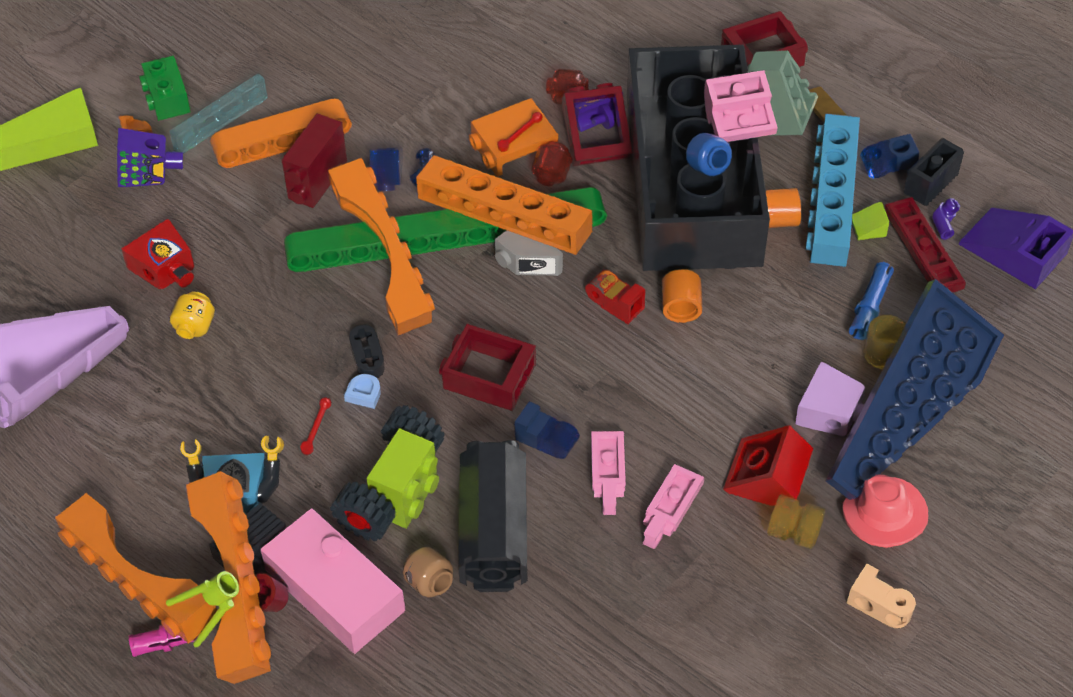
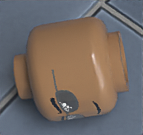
(428, 572)

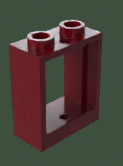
(765, 27)
(600, 153)
(494, 345)

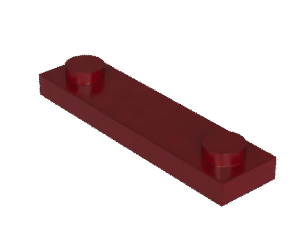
(923, 244)

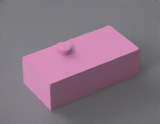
(333, 580)

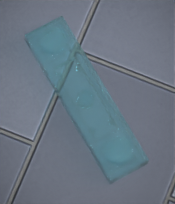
(218, 114)

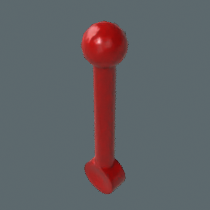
(503, 145)
(307, 446)

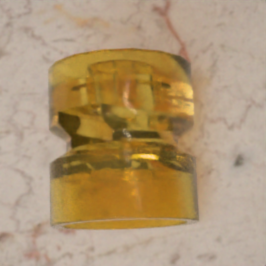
(796, 521)

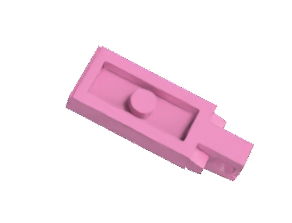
(608, 468)
(670, 504)

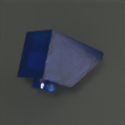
(387, 167)

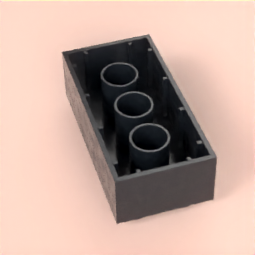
(681, 213)

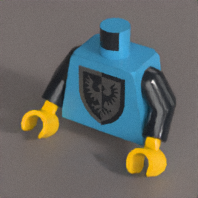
(254, 471)

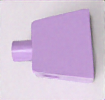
(830, 401)

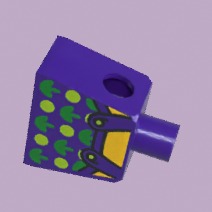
(144, 158)

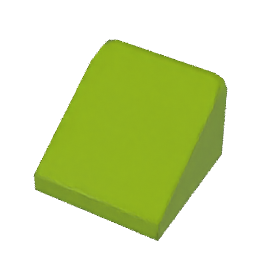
(871, 222)

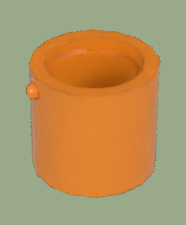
(784, 207)
(682, 296)

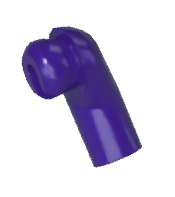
(943, 216)

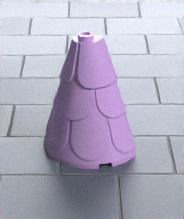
(50, 353)

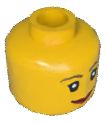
(192, 315)

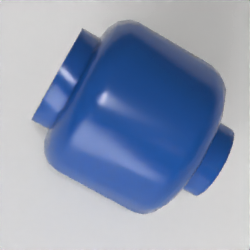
(709, 154)

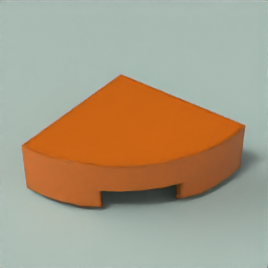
(130, 123)

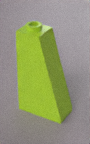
(47, 131)

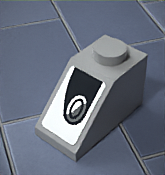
(527, 256)

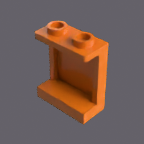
(501, 125)

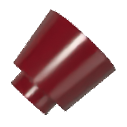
(272, 594)

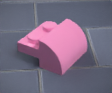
(740, 106)

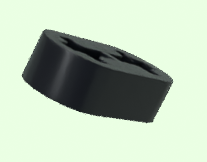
(371, 351)

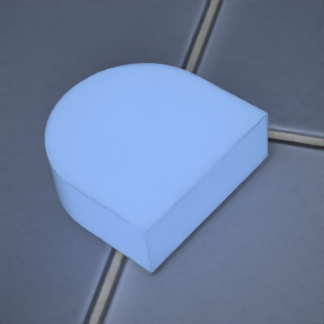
(363, 391)

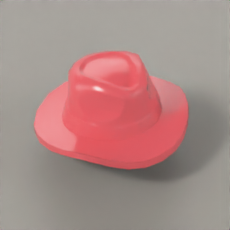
(886, 512)

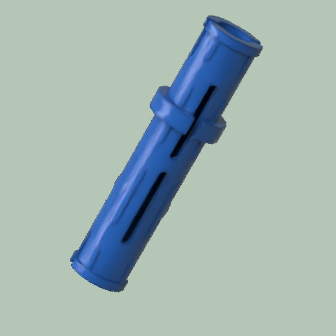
(869, 306)

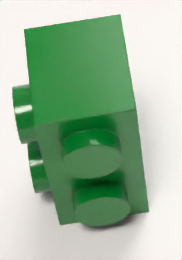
(165, 88)

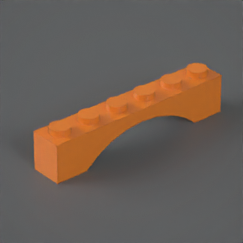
(357, 194)
(93, 534)
(240, 641)

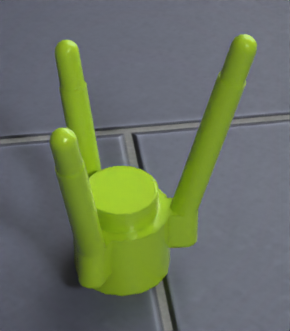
(216, 592)

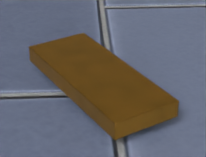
(825, 104)

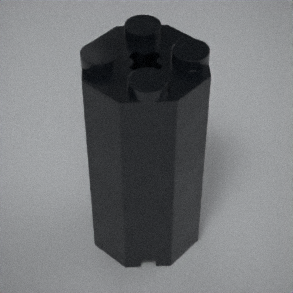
(492, 516)

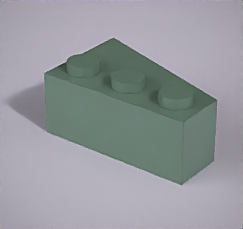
(790, 97)

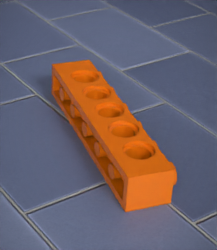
(505, 204)

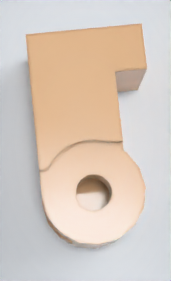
(881, 600)

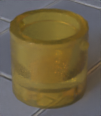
(882, 338)

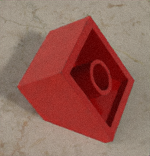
(769, 466)

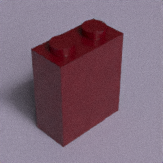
(310, 158)

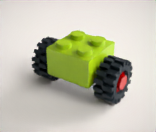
(398, 479)

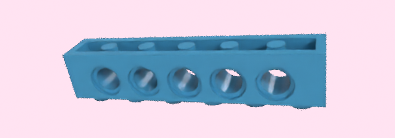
(834, 190)

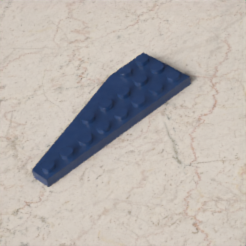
(927, 374)

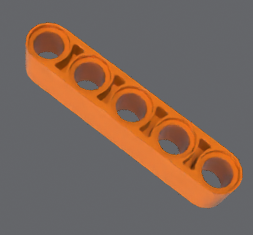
(271, 134)

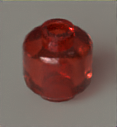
(564, 80)
(551, 163)

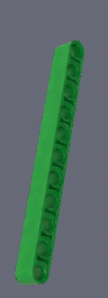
(421, 232)

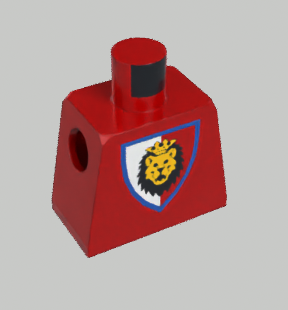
(160, 257)

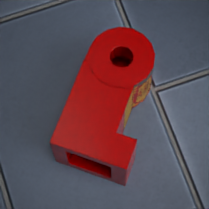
(616, 295)

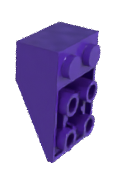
(1020, 243)

